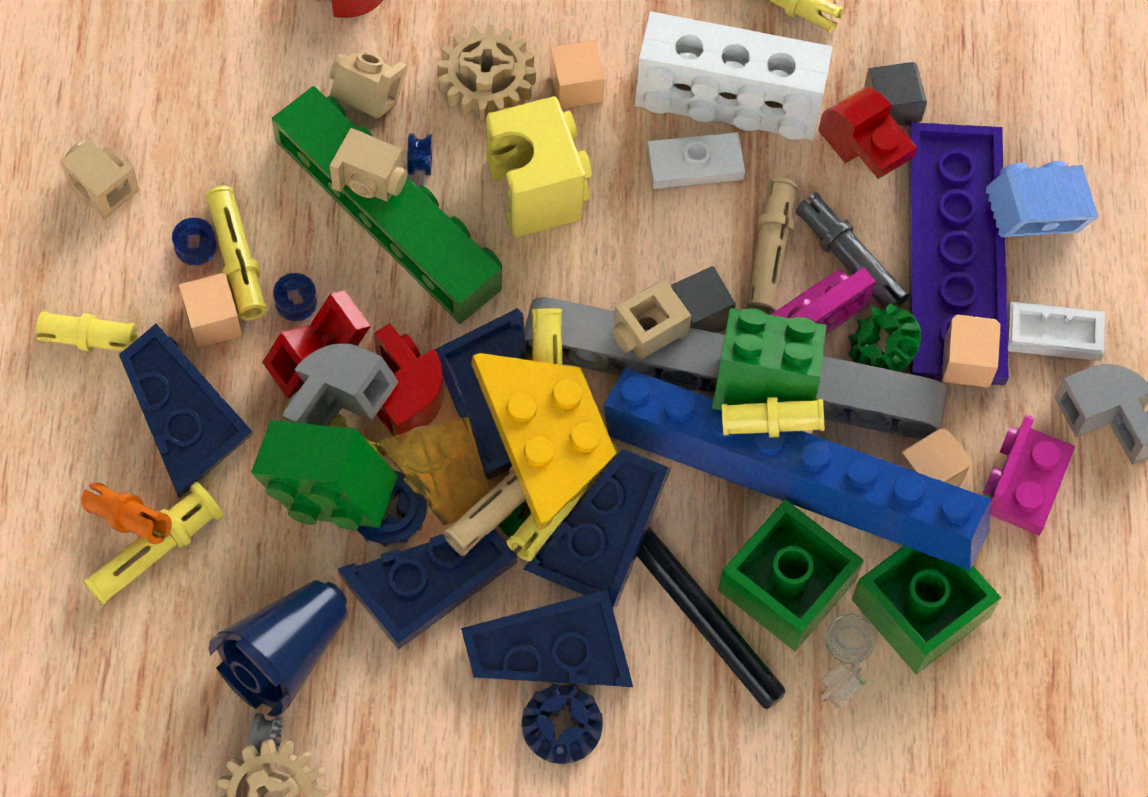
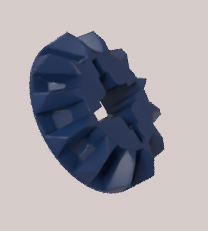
(396, 529)
(574, 742)

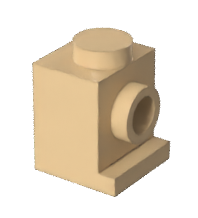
(367, 82)
(368, 167)
(99, 176)
(652, 307)

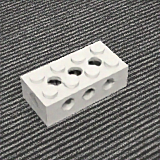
(732, 61)

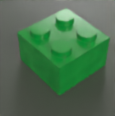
(769, 359)
(324, 474)
(790, 574)
(923, 604)

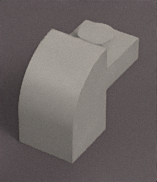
(339, 379)
(1105, 397)

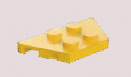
(546, 429)

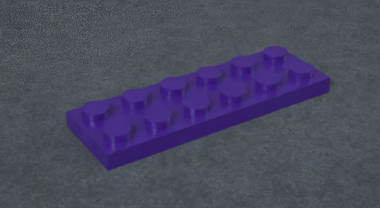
(953, 238)

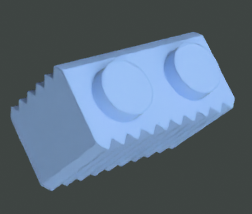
(1041, 200)

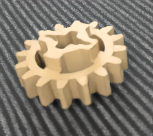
(486, 72)
(264, 776)

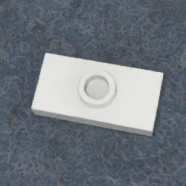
(695, 160)
(1055, 331)

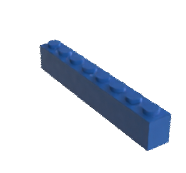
(802, 470)

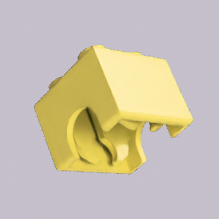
(538, 158)

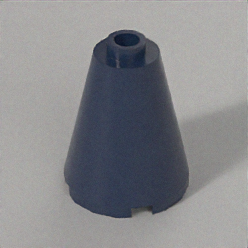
(279, 645)

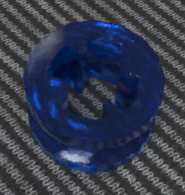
(419, 154)
(181, 238)
(286, 307)

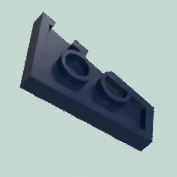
(498, 337)
(182, 409)
(606, 529)
(424, 583)
(553, 643)

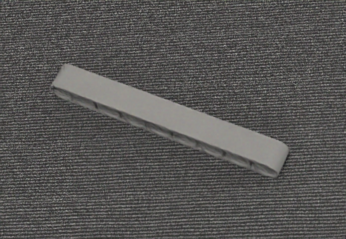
(849, 390)

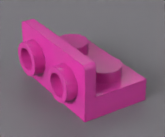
(832, 299)
(1030, 477)

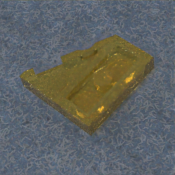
(440, 466)

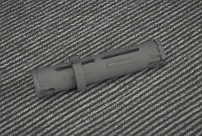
(839, 239)

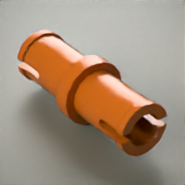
(126, 513)

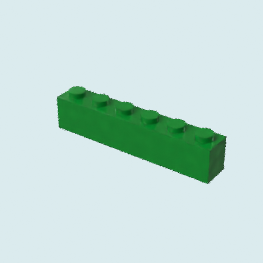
(408, 226)

